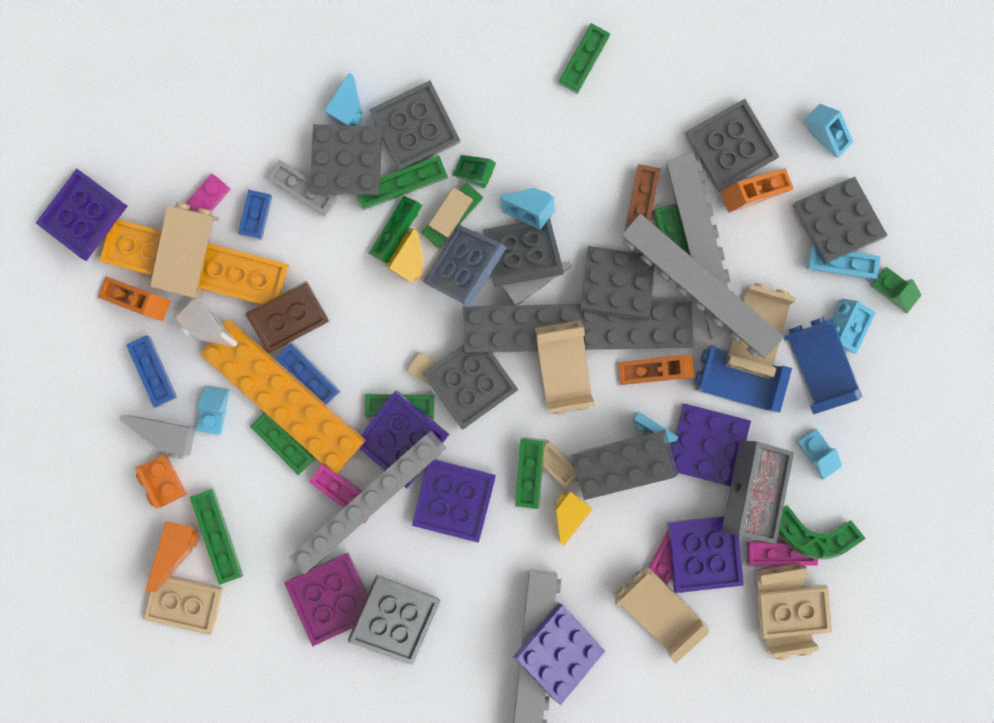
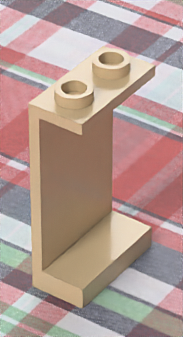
(182, 250)
(774, 309)
(564, 367)
(780, 578)
(662, 613)

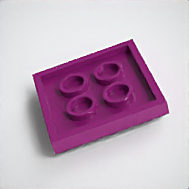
(328, 598)

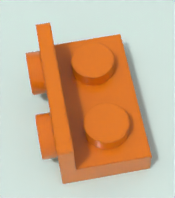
(160, 481)

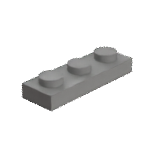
(299, 187)

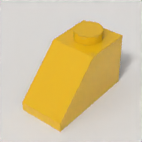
(408, 257)
(569, 515)

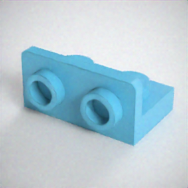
(852, 323)

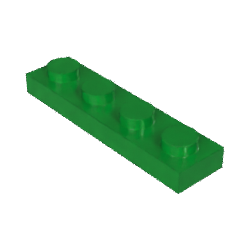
(406, 181)
(216, 536)

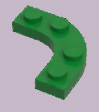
(818, 545)

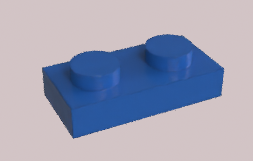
(255, 214)

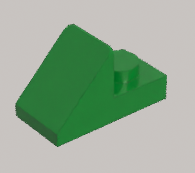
(474, 170)
(897, 290)

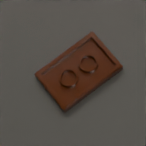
(287, 317)

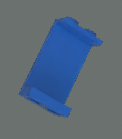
(824, 365)
(739, 385)

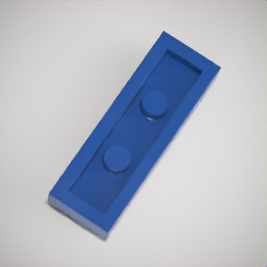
(151, 371)
(307, 373)

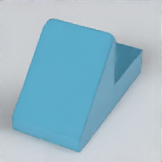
(213, 410)
(645, 424)
(820, 455)

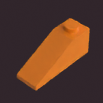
(756, 190)
(134, 299)
(656, 369)
(173, 549)

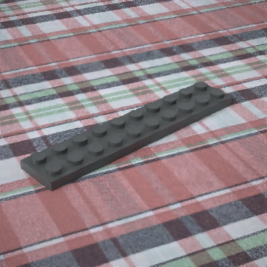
(513, 327)

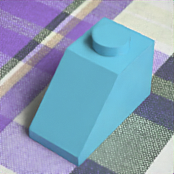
(346, 105)
(829, 129)
(529, 206)

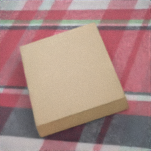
(184, 605)
(794, 611)

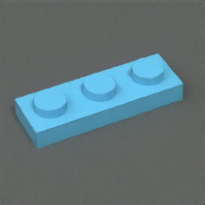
(852, 265)

